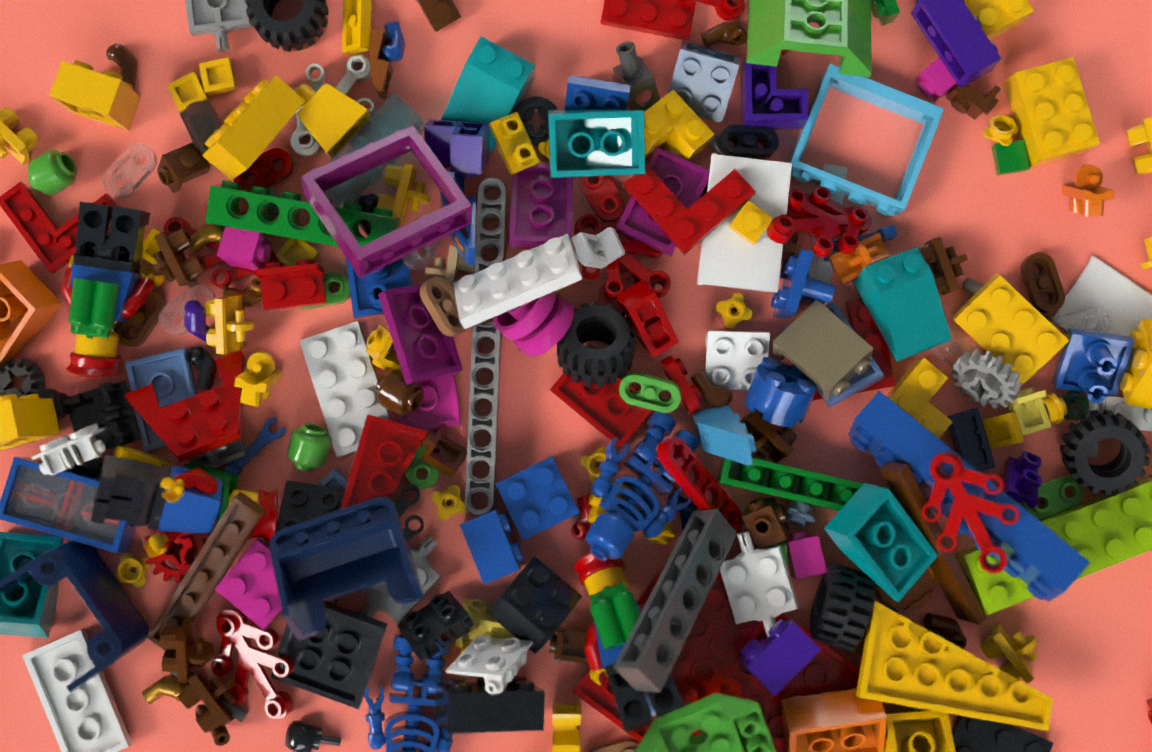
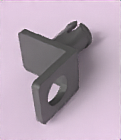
(635, 73)

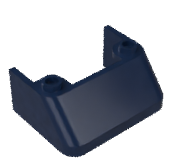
(100, 591)

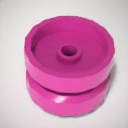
(537, 324)

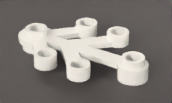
(344, 86)

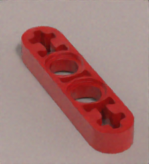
(671, 454)

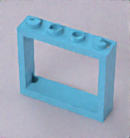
(883, 97)

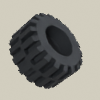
(290, 32)
(597, 365)
(1122, 469)
(842, 607)

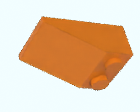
(24, 308)

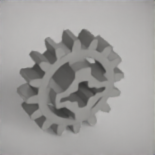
(986, 379)

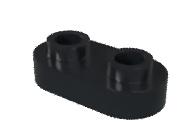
(746, 141)

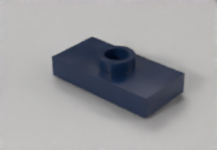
(971, 440)

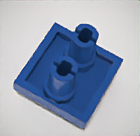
(596, 94)
(799, 286)
(365, 290)
(1093, 363)

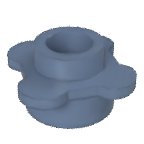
(800, 513)

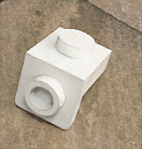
(598, 249)

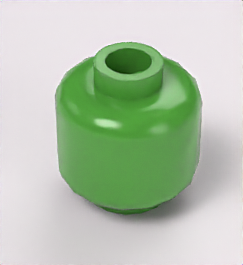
(51, 172)
(309, 447)

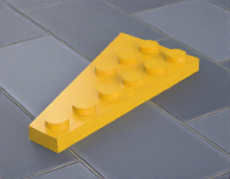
(927, 672)

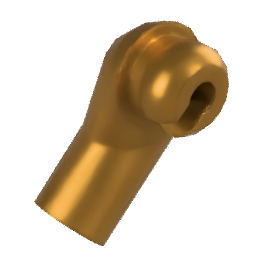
(206, 234)
(250, 295)
(167, 686)

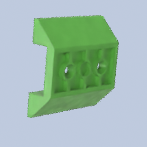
(785, 26)
(726, 723)

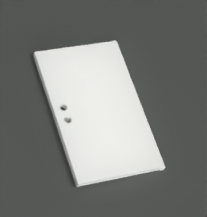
(724, 254)
(1112, 292)

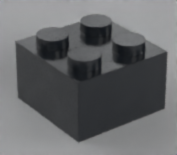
(535, 604)

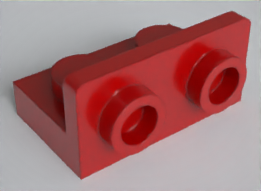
(292, 285)

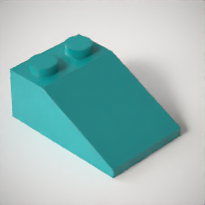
(489, 86)
(596, 142)
(904, 303)
(881, 540)
(27, 606)

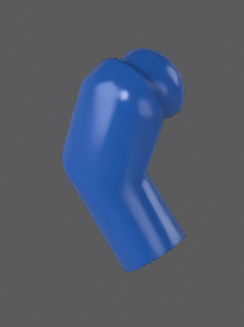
(397, 44)

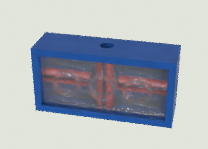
(60, 506)

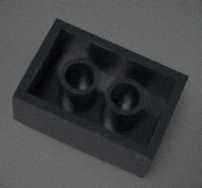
(471, 709)

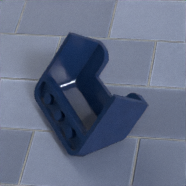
(339, 557)

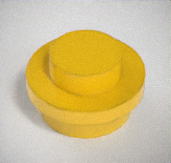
(1055, 408)

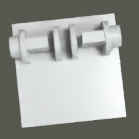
(734, 357)
(82, 448)
(493, 659)

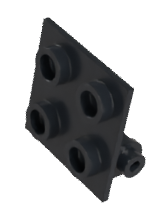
(107, 407)
(306, 502)
(432, 621)

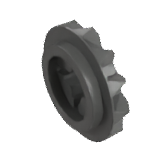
(21, 368)

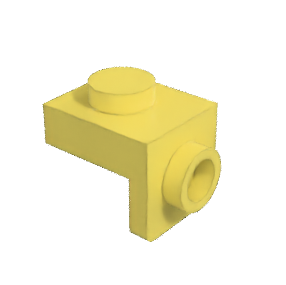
(1030, 411)

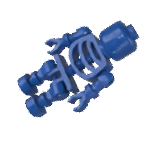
(639, 506)
(404, 682)

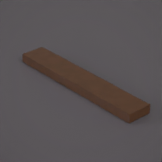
(210, 565)
(945, 566)

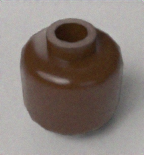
(398, 396)

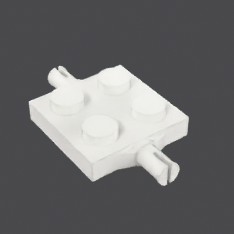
(758, 583)

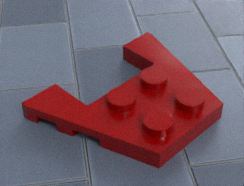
(198, 421)

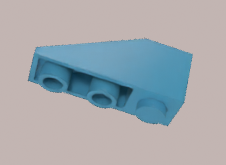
(724, 434)

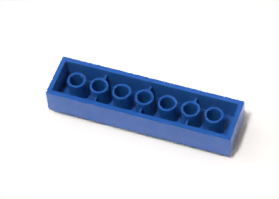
(1030, 547)

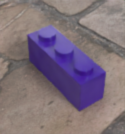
(956, 38)

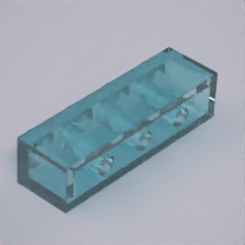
(390, 117)

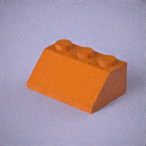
(833, 723)

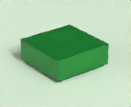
(1010, 158)

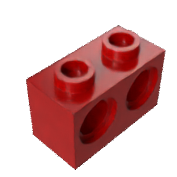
(648, 318)

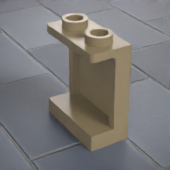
(824, 349)

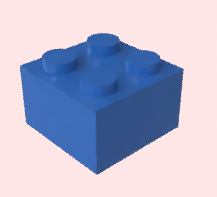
(537, 498)
(492, 546)

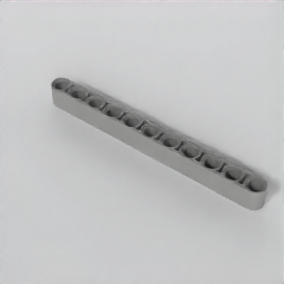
(485, 239)

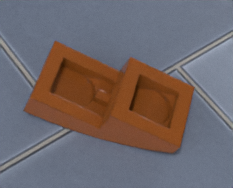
(380, 70)

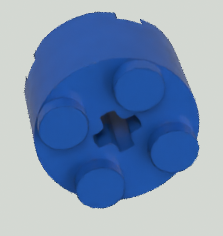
(780, 393)

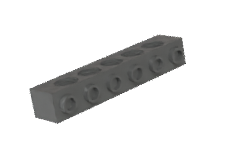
(675, 601)

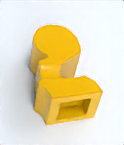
(566, 731)

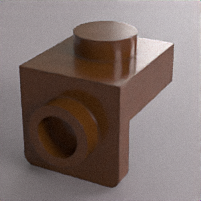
(439, 12)
(971, 102)
(181, 166)
(443, 452)
(569, 645)

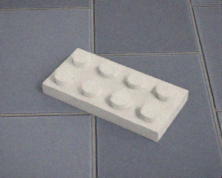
(516, 281)
(343, 383)
(80, 719)

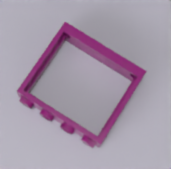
(405, 239)

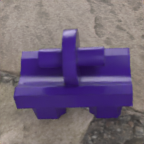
(1023, 478)

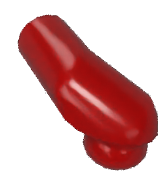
(582, 526)

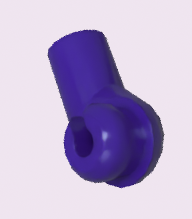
(196, 319)

